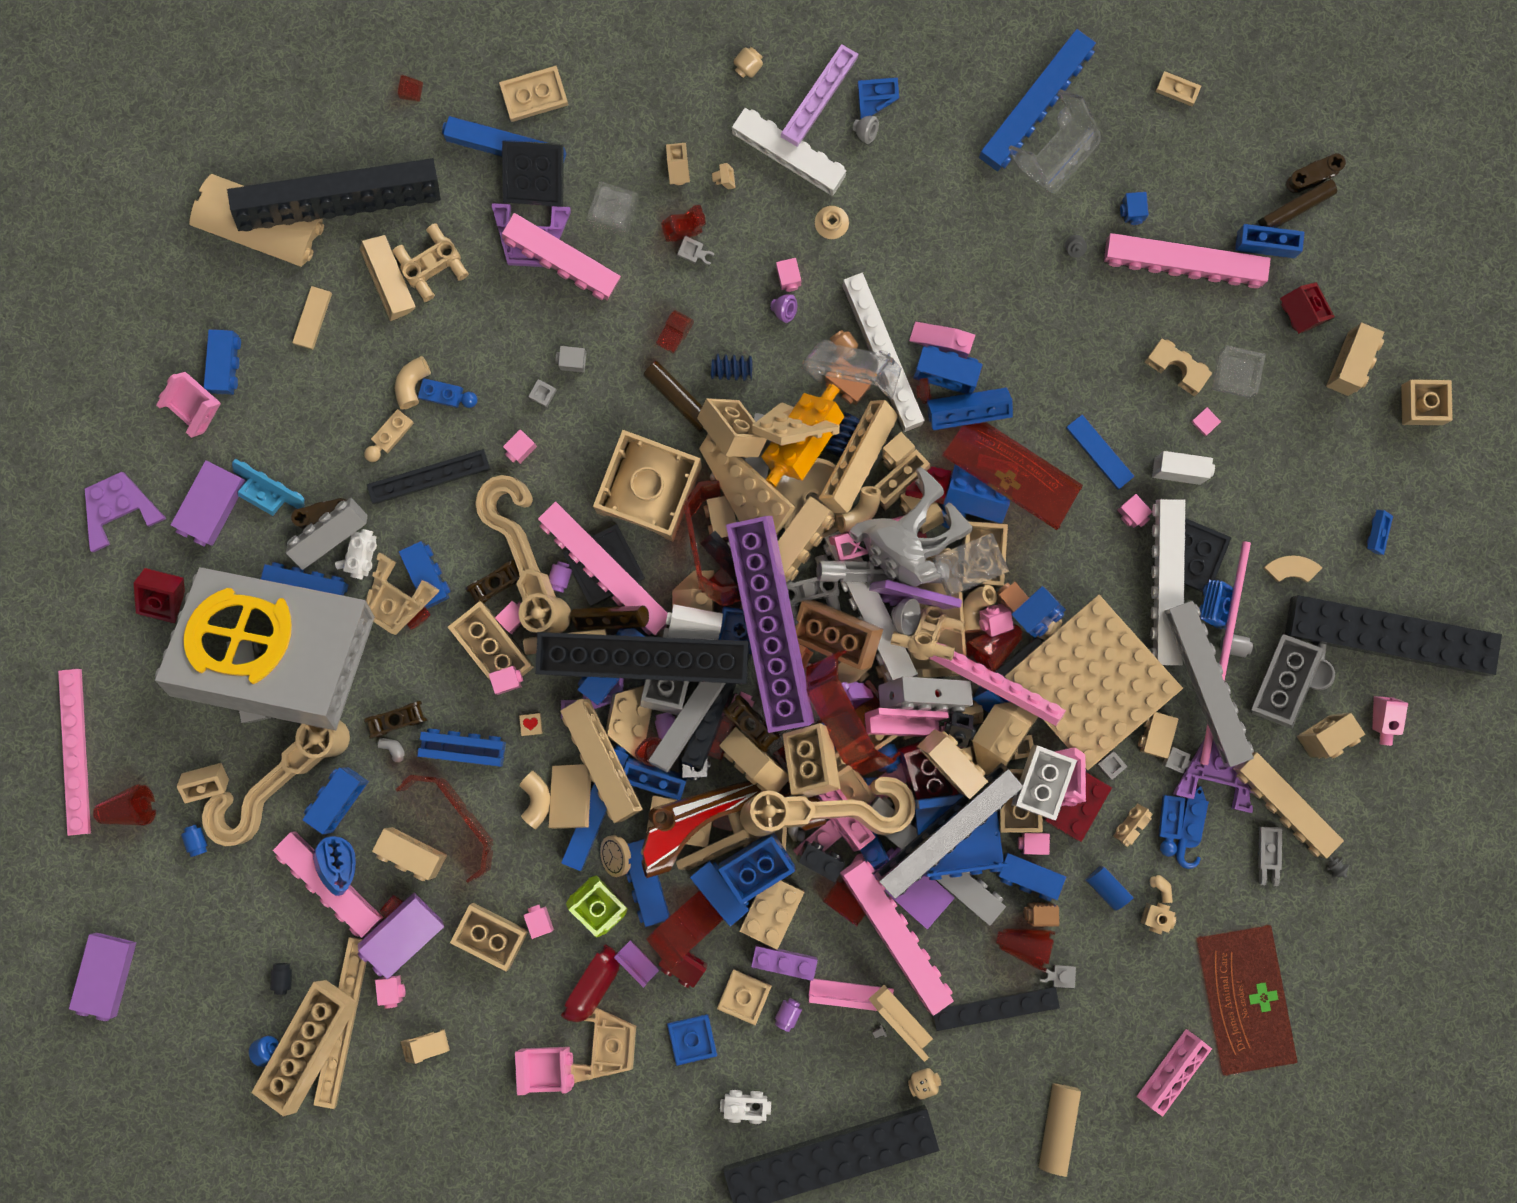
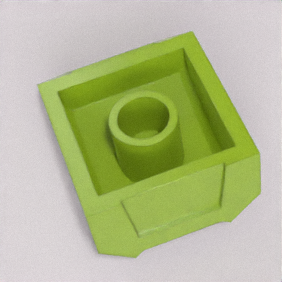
(596, 906)

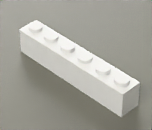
(801, 160)

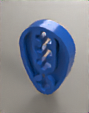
(329, 874)

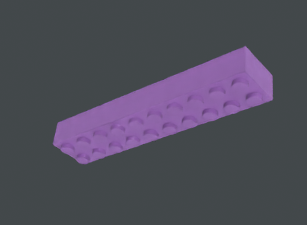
(770, 624)

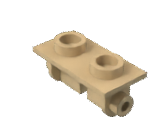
(1138, 817)

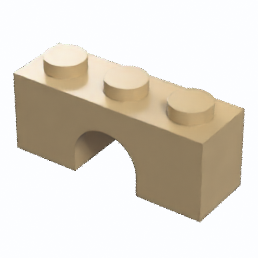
(1194, 373)

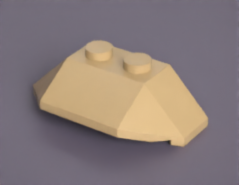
(690, 595)
(1001, 735)

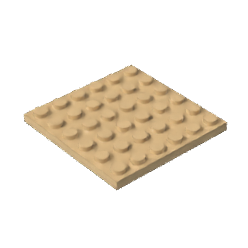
(1100, 679)

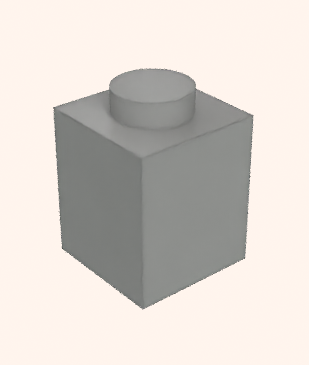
(571, 359)

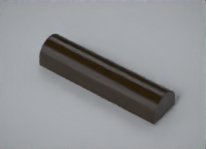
(1299, 205)
(674, 393)
(610, 617)

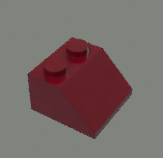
(1306, 307)
(158, 595)
(687, 971)

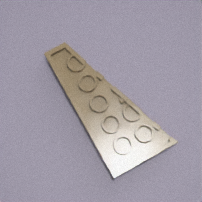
(745, 488)

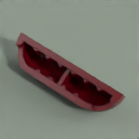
(592, 986)

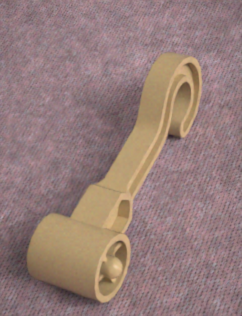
(540, 607)
(309, 749)
(773, 811)

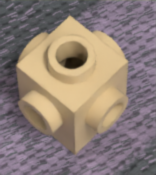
(1151, 918)

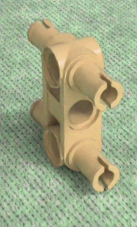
(430, 262)
(924, 642)

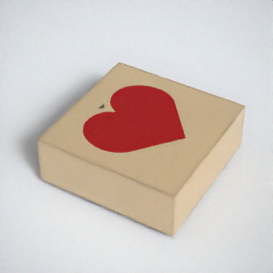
(531, 724)

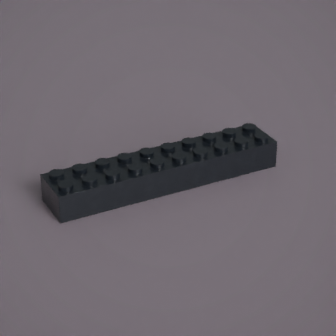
(334, 194)
(1393, 635)
(642, 658)
(832, 1157)

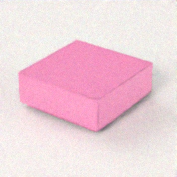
(1206, 421)

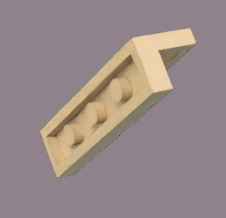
(901, 1020)

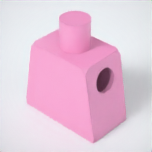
(1388, 718)

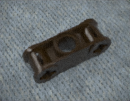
(1315, 173)
(314, 512)
(483, 590)
(741, 717)
(381, 723)

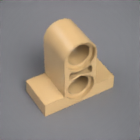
(425, 1046)

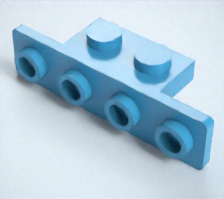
(264, 491)

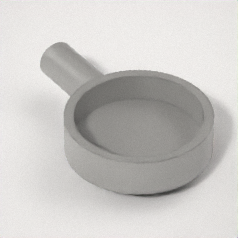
(1324, 674)

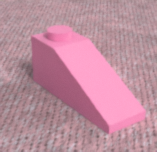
(943, 338)

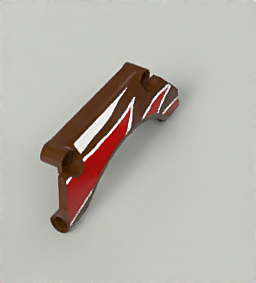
(689, 815)

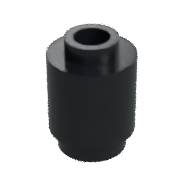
(281, 978)

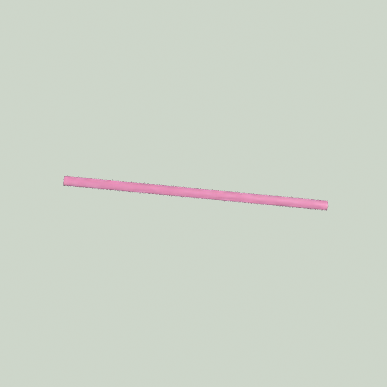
(1228, 635)

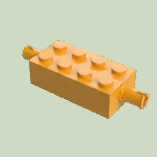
(797, 458)

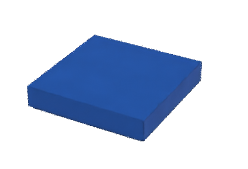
(692, 1039)

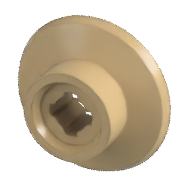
(825, 228)

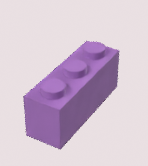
(784, 962)

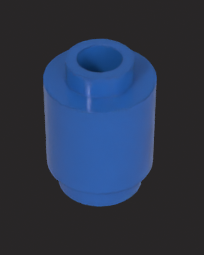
(194, 840)

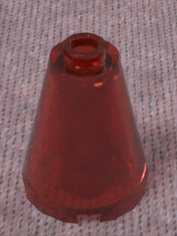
(993, 650)
(127, 807)
(1027, 945)

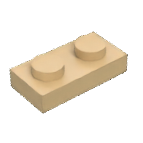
(1178, 88)

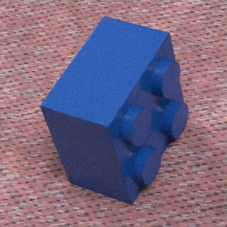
(1039, 612)

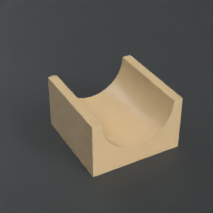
(647, 484)

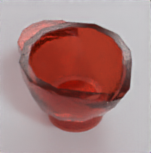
(646, 749)

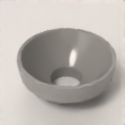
(906, 616)

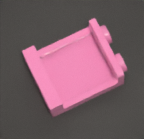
(189, 402)
(1077, 786)
(544, 1070)

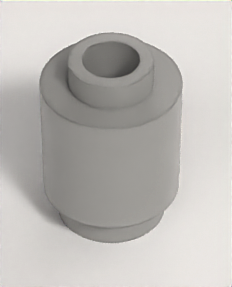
(1240, 646)

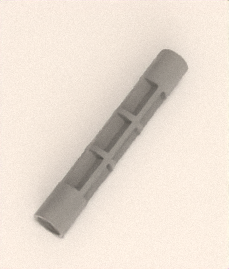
(851, 572)

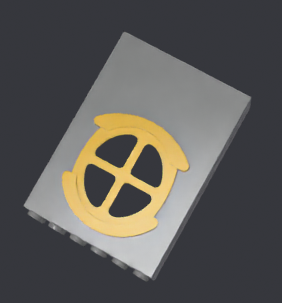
(307, 657)

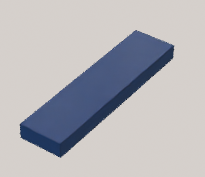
(1099, 452)

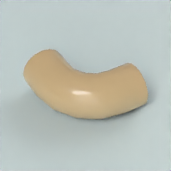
(407, 380)
(864, 510)
(974, 603)
(539, 799)

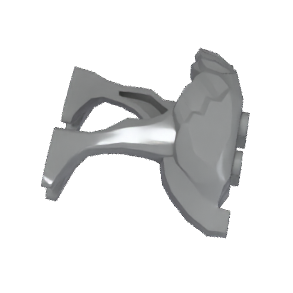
(896, 545)

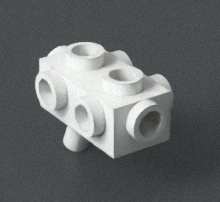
(359, 554)
(739, 1107)

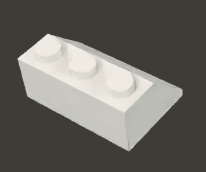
(1044, 782)

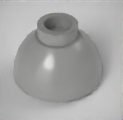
(866, 128)

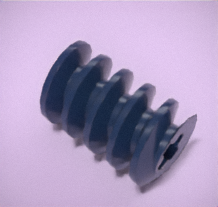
(731, 367)
(846, 430)

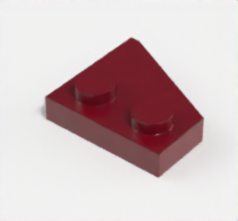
(940, 475)

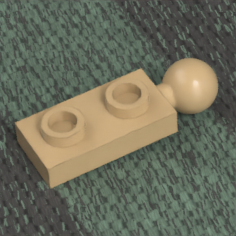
(388, 435)

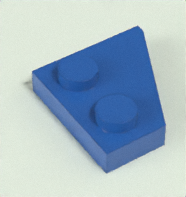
(876, 95)

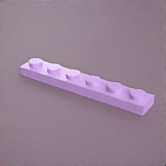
(819, 95)

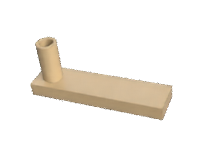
(719, 848)

